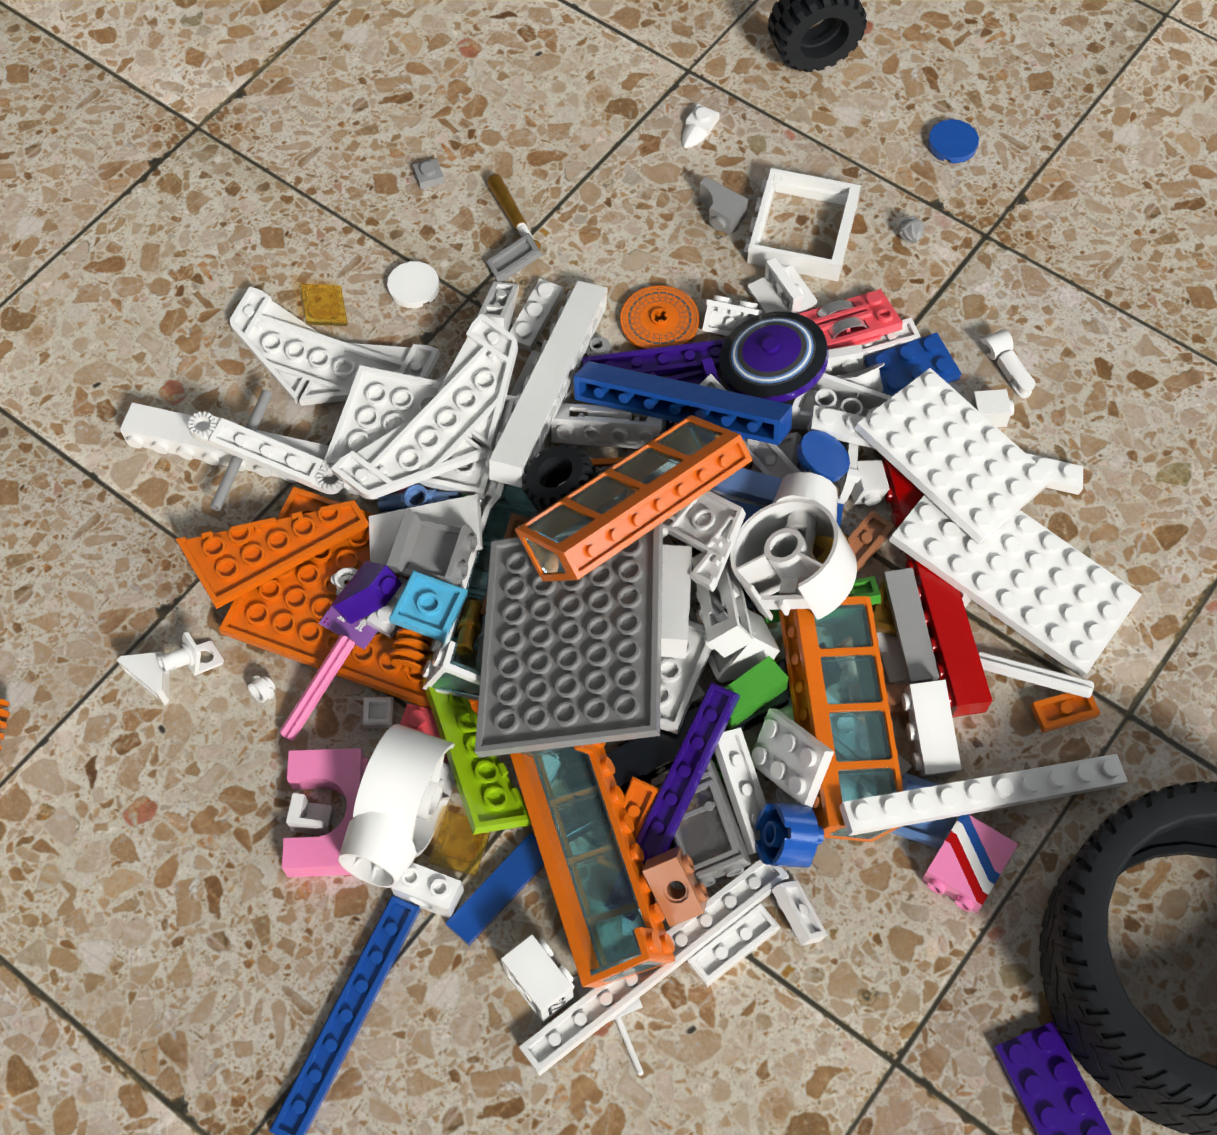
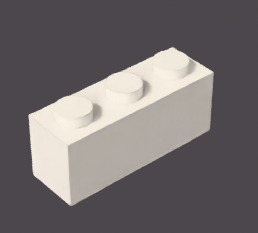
(931, 728)

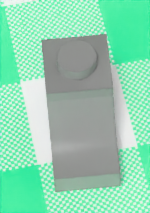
(725, 205)

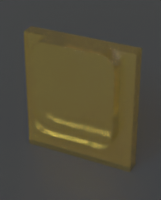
(323, 305)
(457, 846)

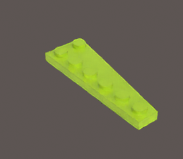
(481, 782)

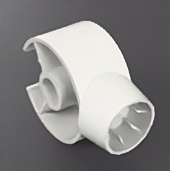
(777, 549)
(397, 805)

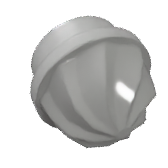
(911, 229)

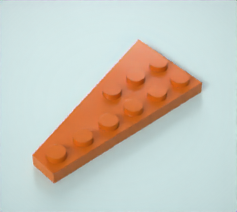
(259, 551)

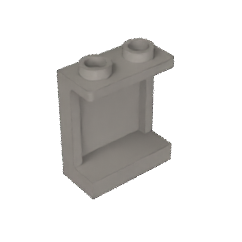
(432, 549)

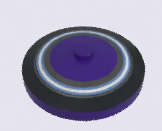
(774, 356)

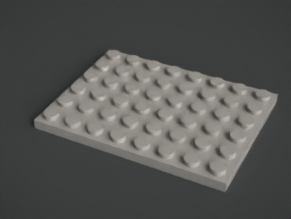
(571, 655)

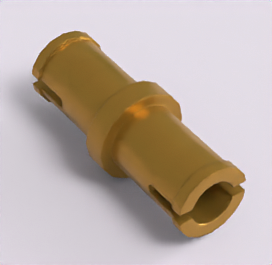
(469, 628)

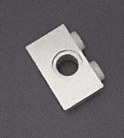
(430, 890)

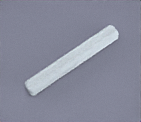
(1036, 675)

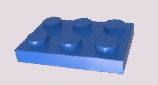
(911, 360)

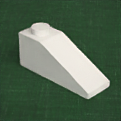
(500, 303)

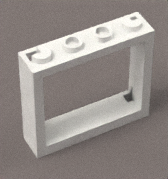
(806, 187)

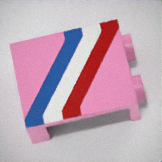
(969, 863)

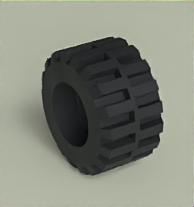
(552, 469)

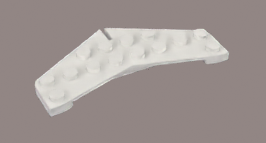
(303, 356)
(441, 434)

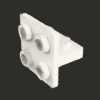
(781, 290)
(724, 316)

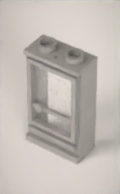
(710, 831)

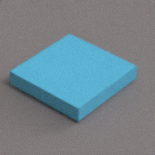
(428, 606)

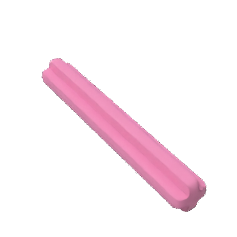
(317, 687)

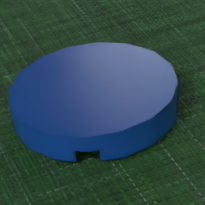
(953, 141)
(823, 455)

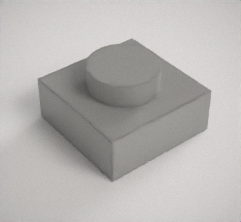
(428, 173)

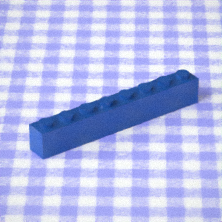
(676, 400)

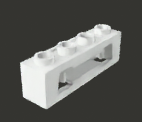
(604, 427)
(724, 630)

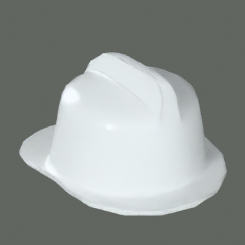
(867, 377)

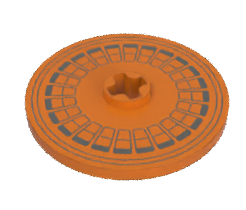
(653, 302)

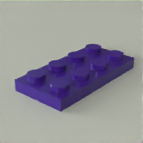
(1050, 1084)

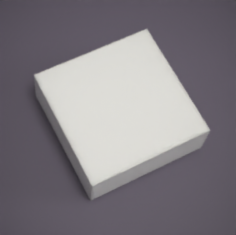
(378, 712)

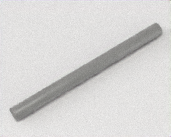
(235, 461)

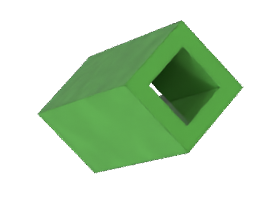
(756, 689)

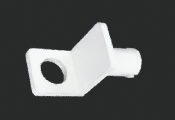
(190, 655)

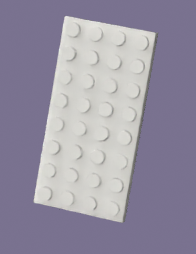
(1025, 581)

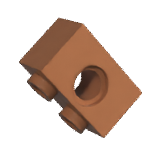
(674, 903)

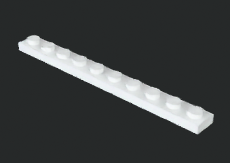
(842, 426)
(981, 794)
(689, 937)

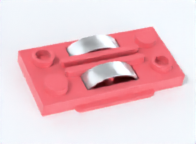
(856, 319)

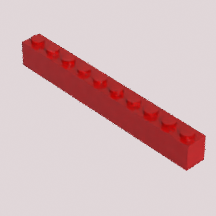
(944, 614)

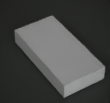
(514, 258)

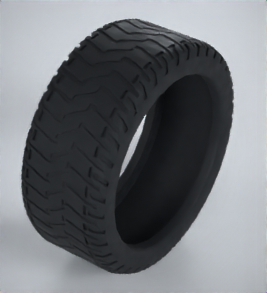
(1080, 974)

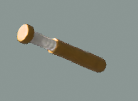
(509, 206)

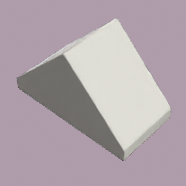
(146, 672)

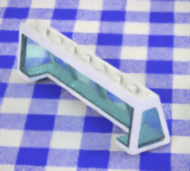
(447, 669)

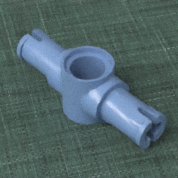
(411, 496)

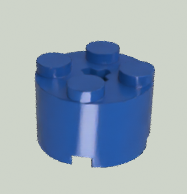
(787, 835)

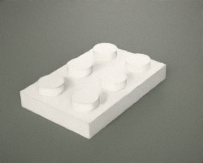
(791, 757)

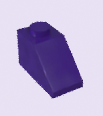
(366, 592)

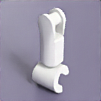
(1001, 348)

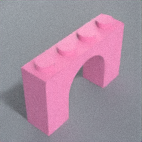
(322, 769)

